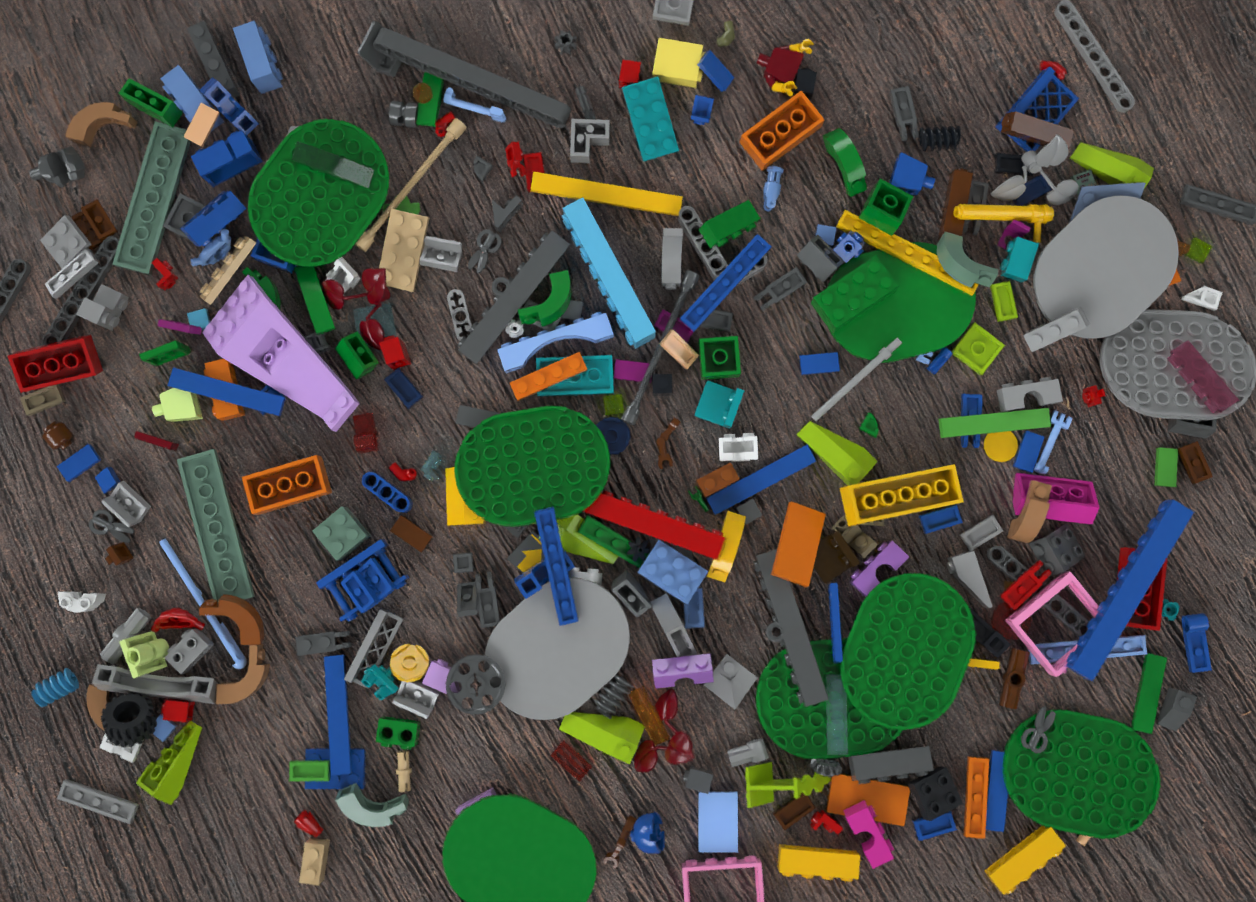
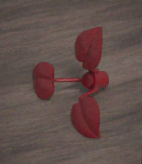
(375, 282)
(680, 745)

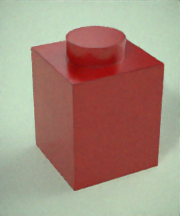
(629, 73)
(178, 710)

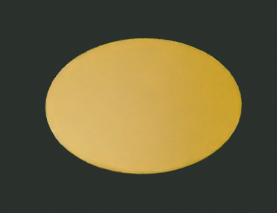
(1000, 446)

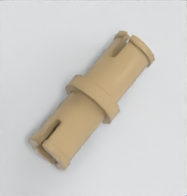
(403, 771)

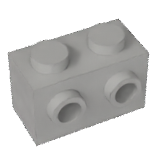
(188, 650)

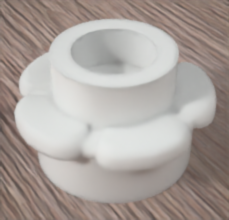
(514, 333)

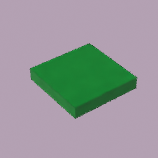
(165, 353)

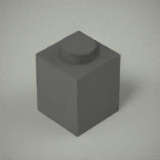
(698, 779)

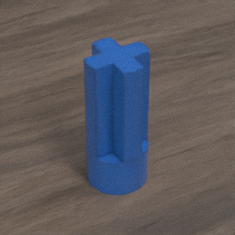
(940, 360)

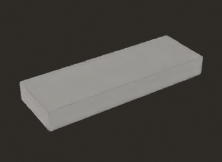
(71, 273)

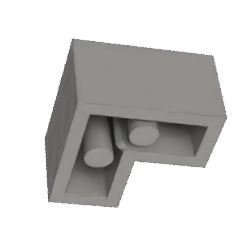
(587, 133)
(104, 308)

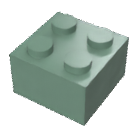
(341, 533)

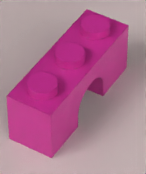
(876, 848)

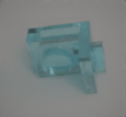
(431, 463)

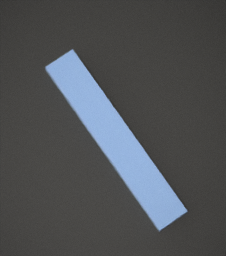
(1124, 646)

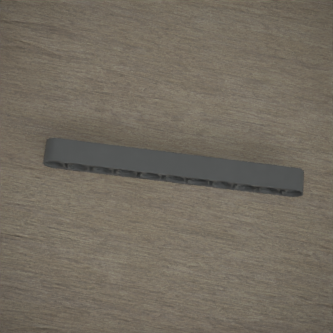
(472, 77)

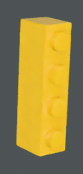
(1024, 859)
(818, 862)

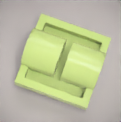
(145, 653)

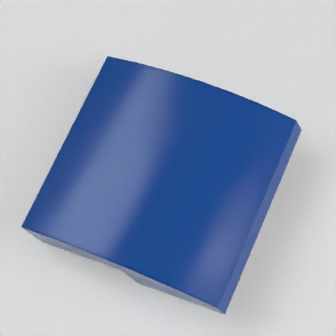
(368, 585)

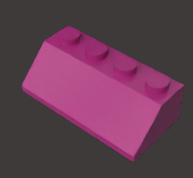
(1068, 498)

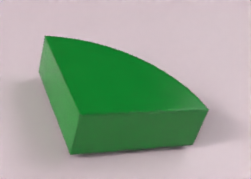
(869, 425)

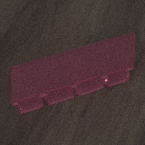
(1206, 379)

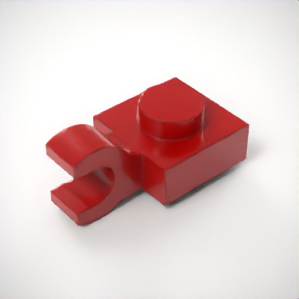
(514, 156)
(1092, 396)

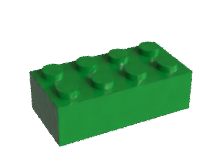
(854, 294)

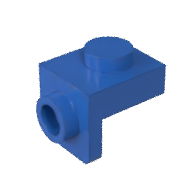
(702, 109)

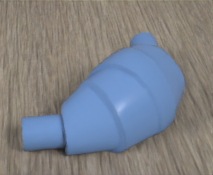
(214, 250)

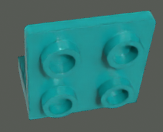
(719, 404)

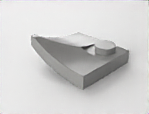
(731, 681)

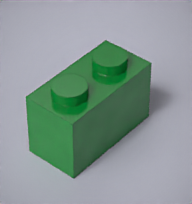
(356, 355)

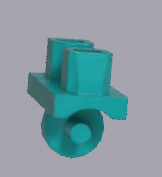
(382, 678)

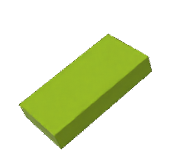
(1004, 301)

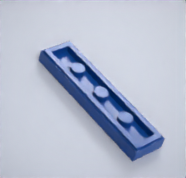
(835, 623)
(997, 794)

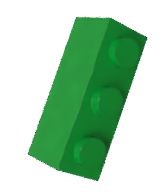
(150, 102)
(730, 224)

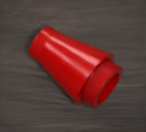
(307, 823)

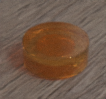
(422, 93)

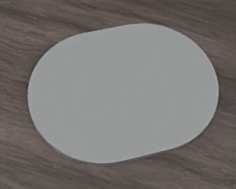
(1109, 263)
(1146, 382)
(554, 666)

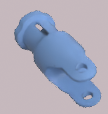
(772, 187)

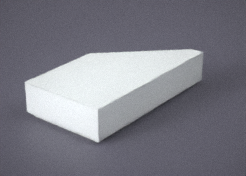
(1204, 297)

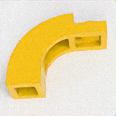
(732, 530)

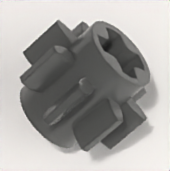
(568, 46)

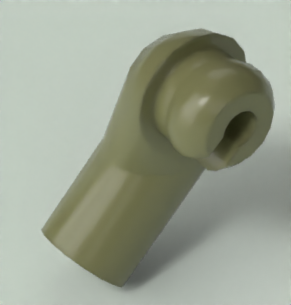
(728, 36)

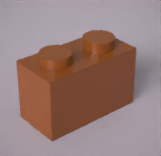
(717, 480)

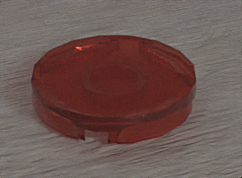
(999, 624)

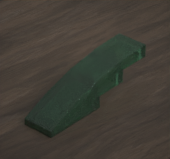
(332, 164)

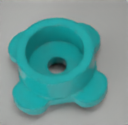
(1172, 613)

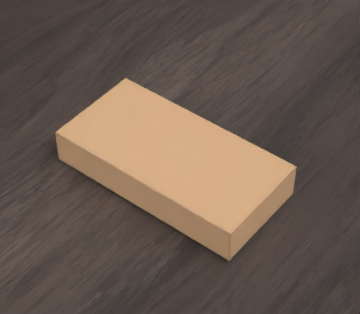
(201, 124)
(679, 349)

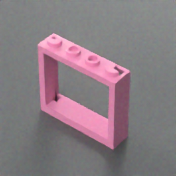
(1039, 600)
(728, 863)

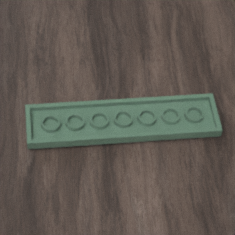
(152, 199)
(215, 525)

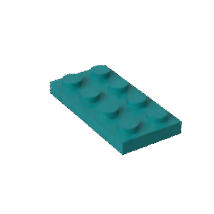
(650, 119)
(596, 380)

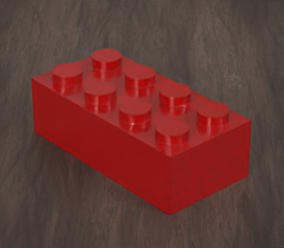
(55, 363)
(1149, 610)

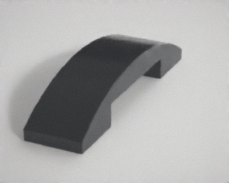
(988, 637)

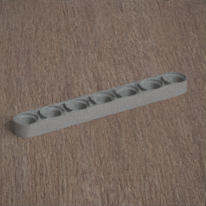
(1102, 62)

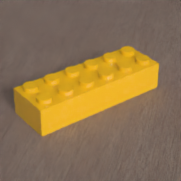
(901, 495)

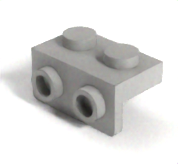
(441, 253)
(126, 504)
(416, 698)

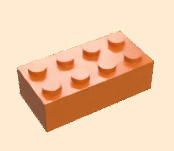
(781, 130)
(286, 485)

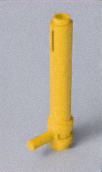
(1031, 214)

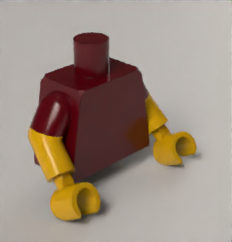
(783, 65)

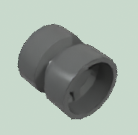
(403, 114)

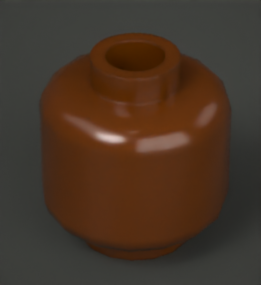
(57, 435)

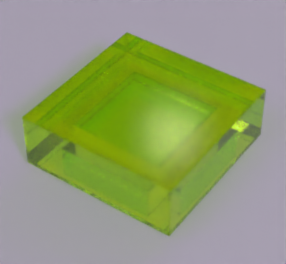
(1198, 250)
(613, 404)

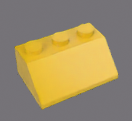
(457, 511)

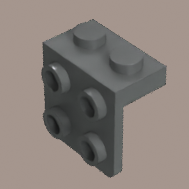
(380, 62)
(1058, 550)

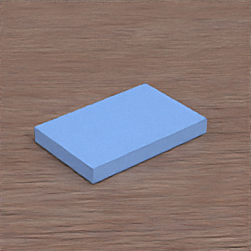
(718, 822)

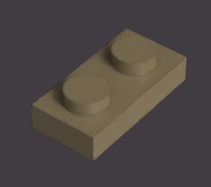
(42, 399)

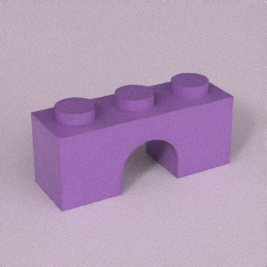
(888, 554)
(669, 670)

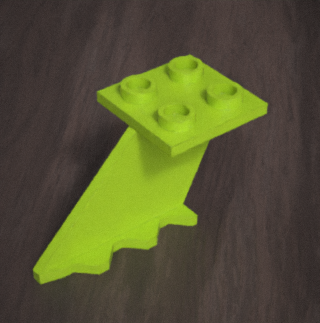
(761, 785)

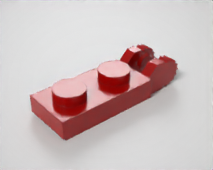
(1024, 586)

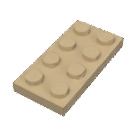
(403, 249)
(231, 264)

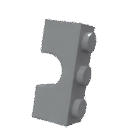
(1056, 329)
(1045, 392)

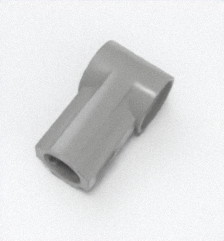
(753, 752)

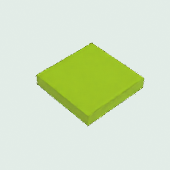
(977, 348)

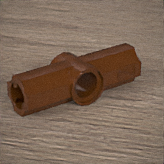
(1016, 665)

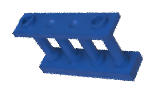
(329, 581)

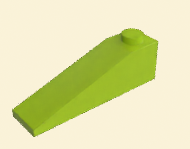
(1112, 165)
(842, 456)
(580, 545)
(613, 736)
(167, 775)

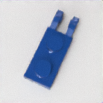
(971, 405)

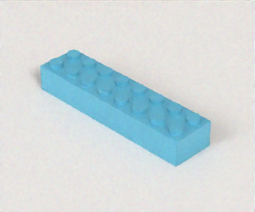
(609, 273)

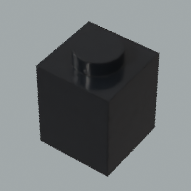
(805, 81)
(661, 384)

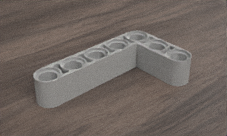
(714, 255)

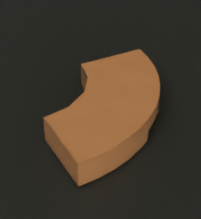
(96, 703)

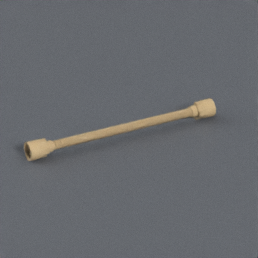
(454, 131)

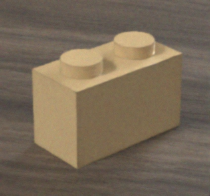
(314, 861)

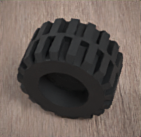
(135, 730)

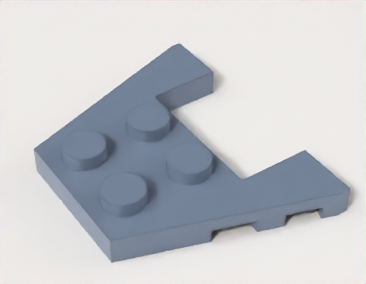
(1091, 194)

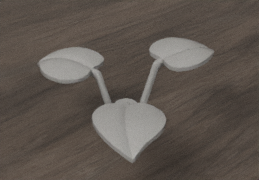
(1051, 154)

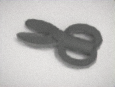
(482, 254)
(115, 528)
(1041, 726)

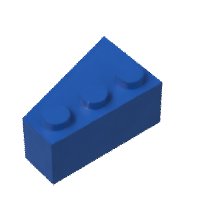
(213, 218)

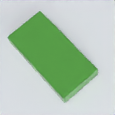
(1166, 467)
(309, 770)

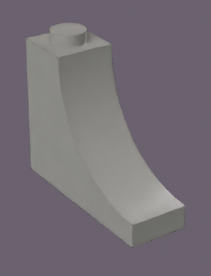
(671, 258)
(673, 626)

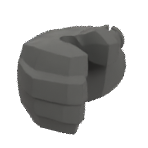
(59, 167)

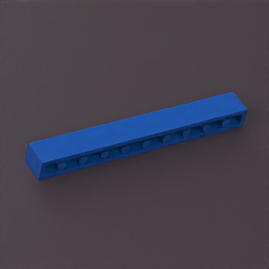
(1129, 589)

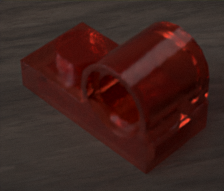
(365, 438)

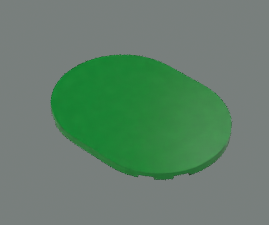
(308, 213)
(920, 313)
(530, 464)
(908, 651)
(802, 728)
(1089, 779)
(517, 853)

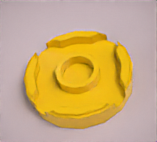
(409, 663)

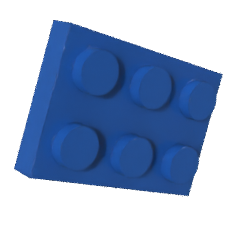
(338, 781)

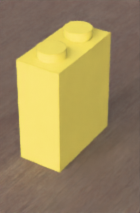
(678, 62)

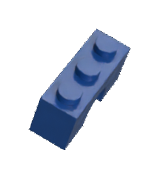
(228, 106)
(533, 579)

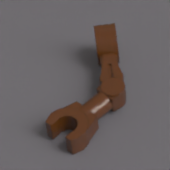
(661, 443)
(629, 823)

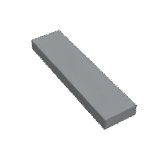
(98, 801)

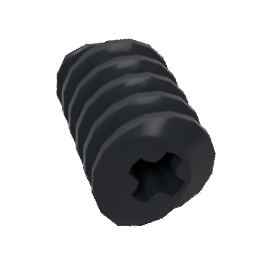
(939, 137)

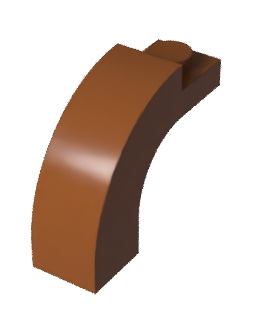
(241, 612)

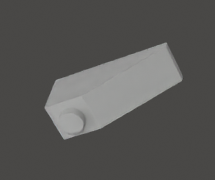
(968, 573)

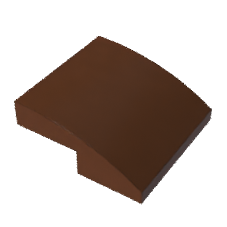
(94, 223)

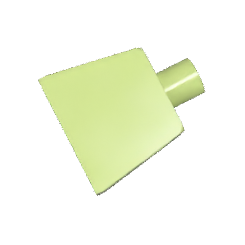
(178, 406)

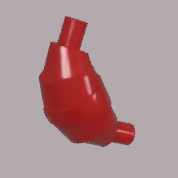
(176, 618)

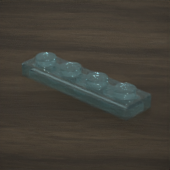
(836, 716)

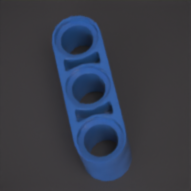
(378, 488)

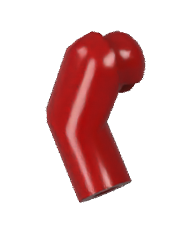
(1059, 69)
(443, 123)
(403, 475)

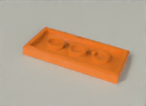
(798, 544)
(886, 798)

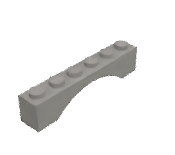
(180, 688)

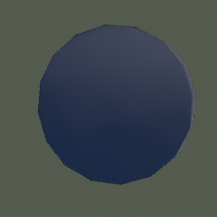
(615, 433)

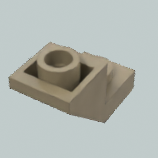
(854, 537)

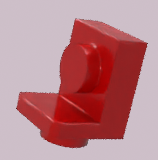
(829, 823)

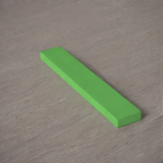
(994, 422)

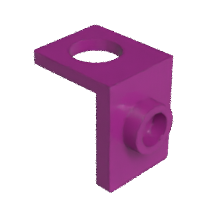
(1013, 229)

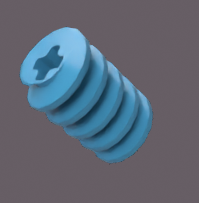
(55, 688)

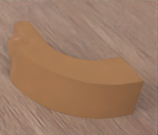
(91, 118)
(1032, 515)
(254, 679)

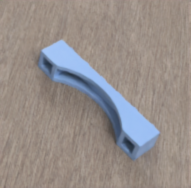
(518, 354)

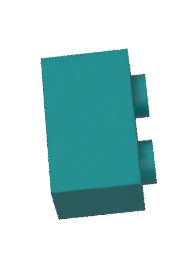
(1019, 259)

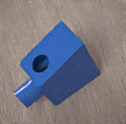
(910, 175)

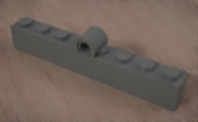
(513, 298)
(792, 632)

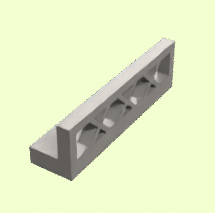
(368, 643)

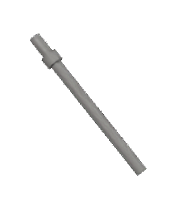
(885, 353)

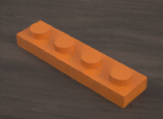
(548, 376)
(976, 797)

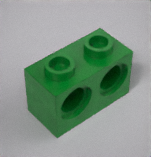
(398, 726)

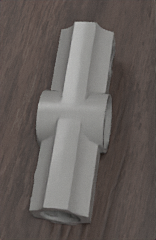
(130, 628)

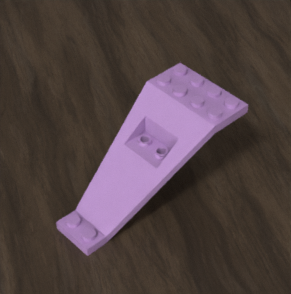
(267, 346)

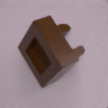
(118, 554)

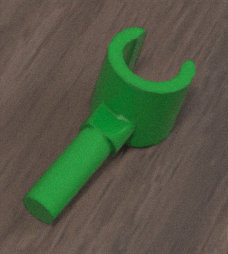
(698, 496)

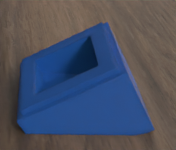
(107, 479)

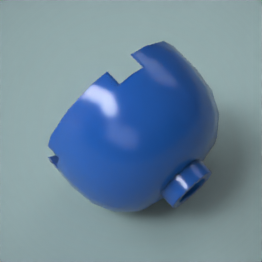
(647, 833)

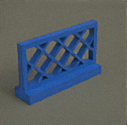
(1029, 97)

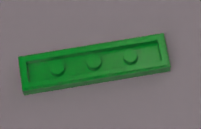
(608, 539)
(1148, 693)

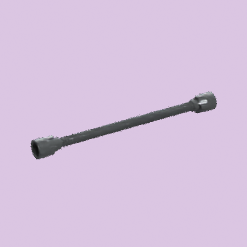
(688, 283)

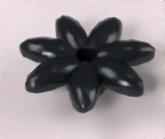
(636, 547)

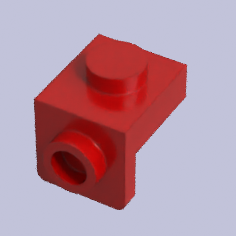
(165, 269)

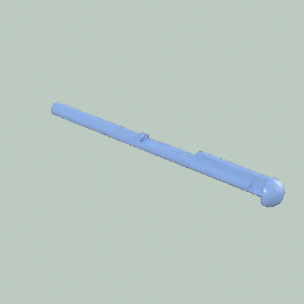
(220, 629)

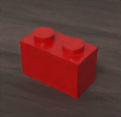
(395, 352)

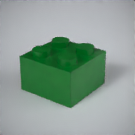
(886, 207)
(719, 357)

